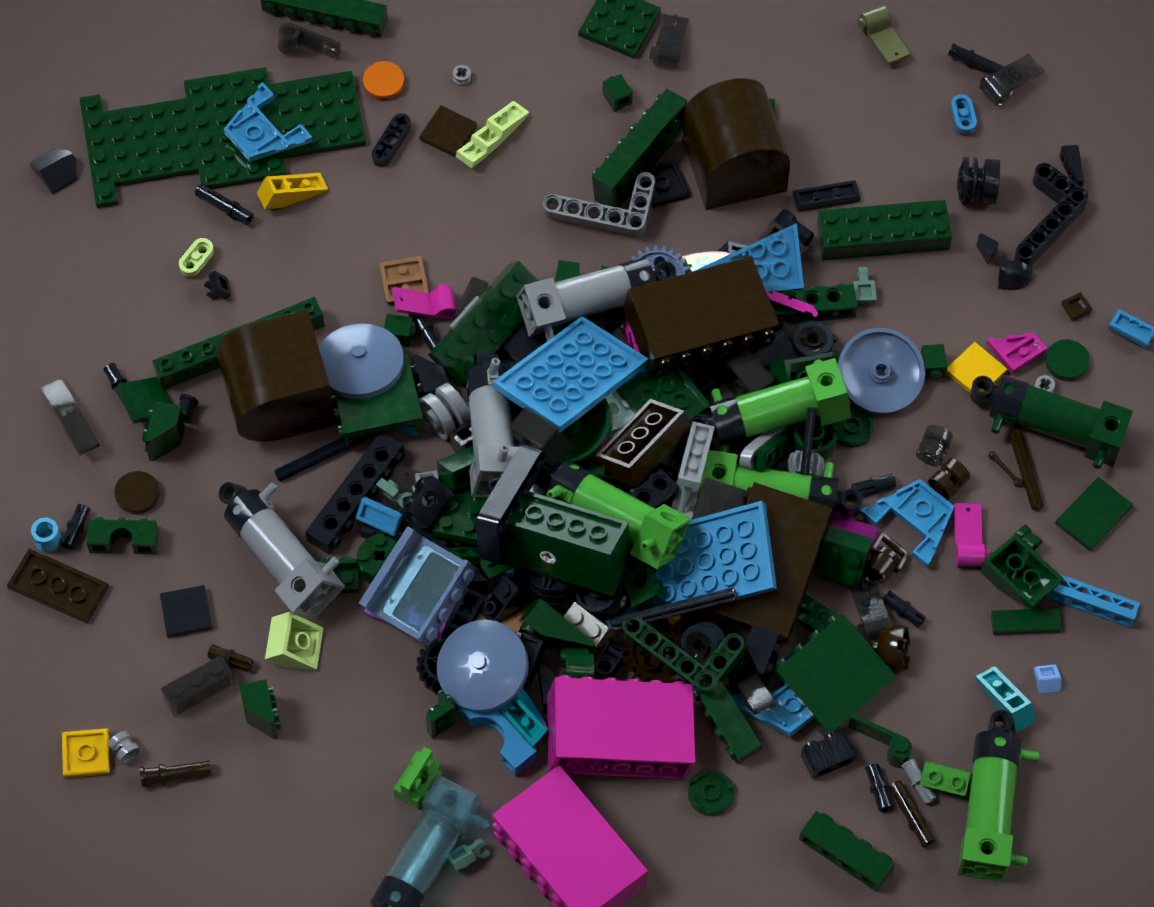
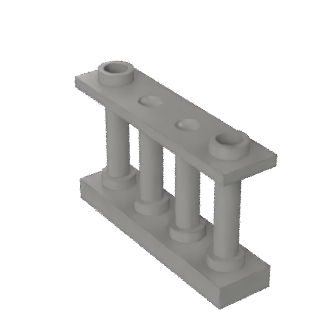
(692, 468)

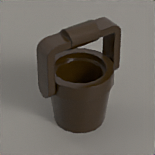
(884, 560)

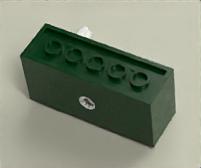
(568, 542)

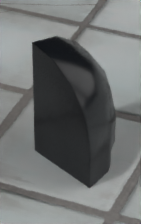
(1014, 275)

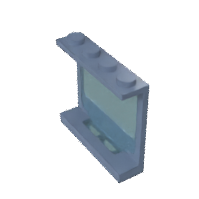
(418, 586)

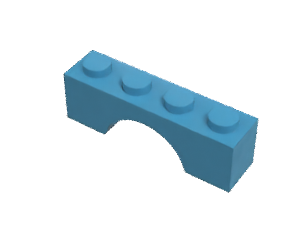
(516, 751)

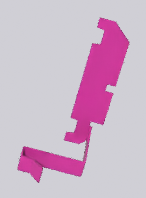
(794, 303)

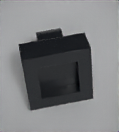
(219, 286)

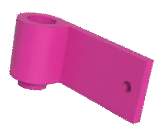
(437, 304)
(968, 535)

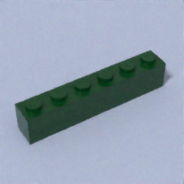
(346, 14)

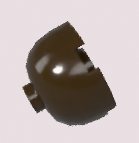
(893, 647)

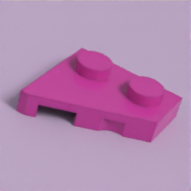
(1017, 350)

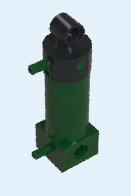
(1060, 417)

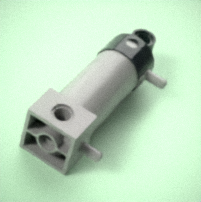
(551, 303)
(489, 424)
(303, 582)

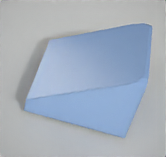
(1047, 679)

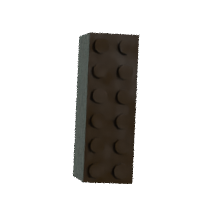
(701, 316)
(796, 540)

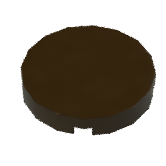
(136, 492)

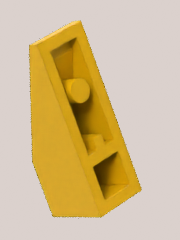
(290, 189)

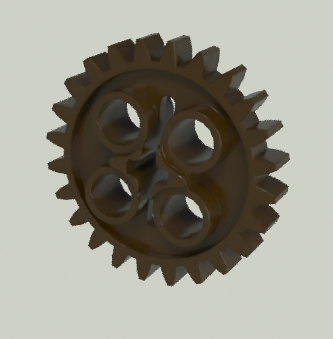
(637, 657)

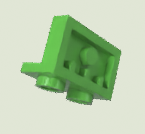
(945, 778)

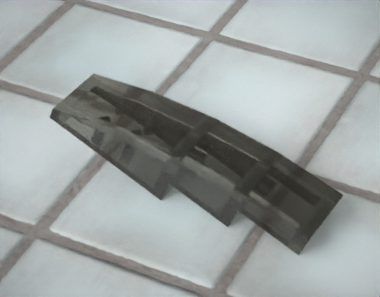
(70, 417)

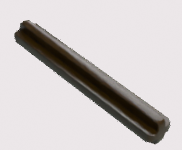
(1026, 469)

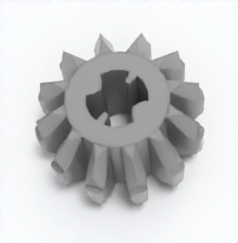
(816, 463)

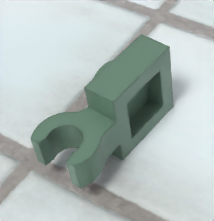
(864, 288)
(391, 491)
(464, 855)

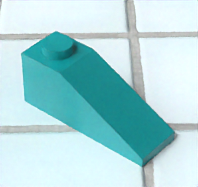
(1007, 697)
(525, 718)

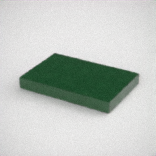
(1094, 513)

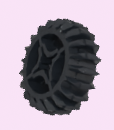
(429, 660)

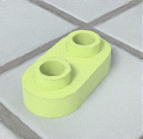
(194, 258)

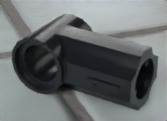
(787, 218)

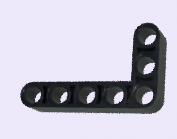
(1066, 204)
(503, 501)

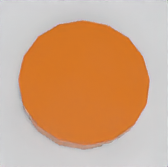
(383, 80)

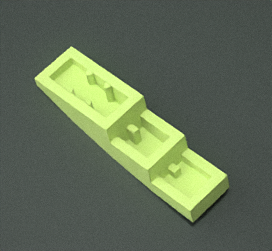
(492, 134)

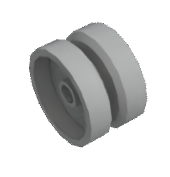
(444, 410)

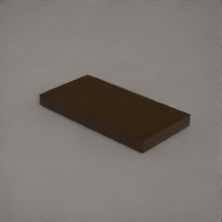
(58, 586)

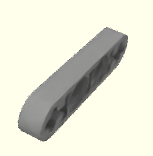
(749, 454)

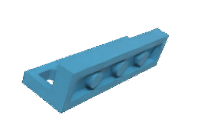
(1093, 604)

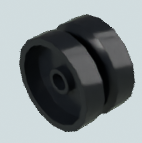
(602, 604)

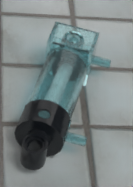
(446, 817)

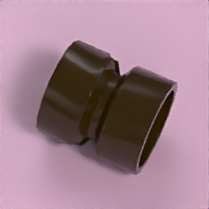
(949, 479)

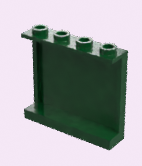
(383, 412)
(834, 673)

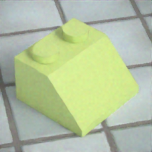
(294, 642)

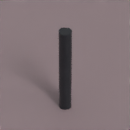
(808, 440)

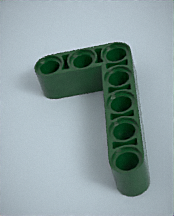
(682, 658)

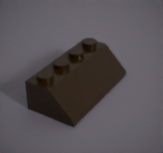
(643, 442)

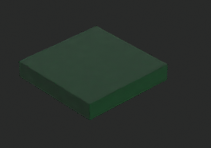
(140, 397)

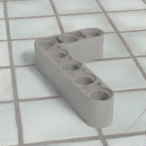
(606, 212)

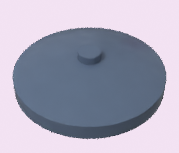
(361, 360)
(881, 371)
(482, 665)

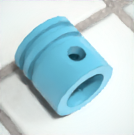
(46, 535)

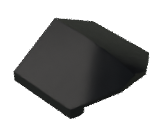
(56, 169)

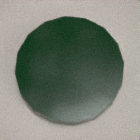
(1067, 359)
(855, 430)
(710, 793)

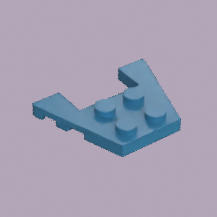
(256, 134)
(921, 510)
(788, 714)

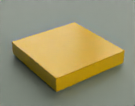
(975, 363)
(86, 753)

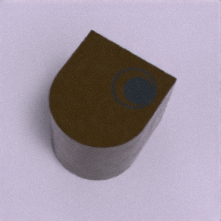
(735, 143)
(276, 378)

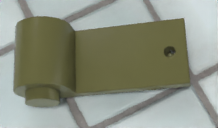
(879, 30)

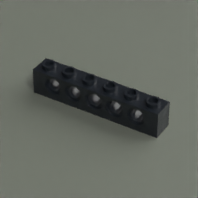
(382, 447)

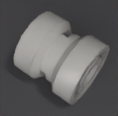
(124, 747)

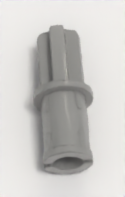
(915, 774)

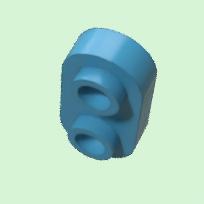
(963, 116)

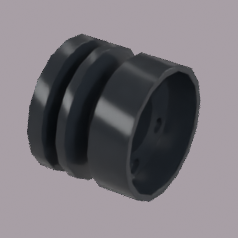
(979, 180)
(555, 592)

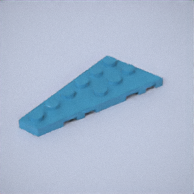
(775, 258)

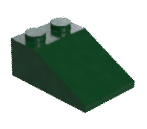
(794, 368)
(1020, 572)
(548, 623)

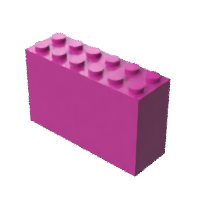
(621, 727)
(568, 846)

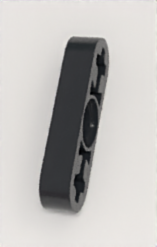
(391, 149)

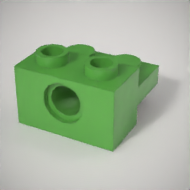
(410, 786)

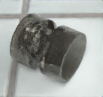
(934, 445)

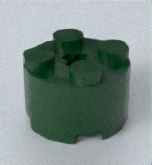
(823, 438)
(373, 554)
(578, 661)

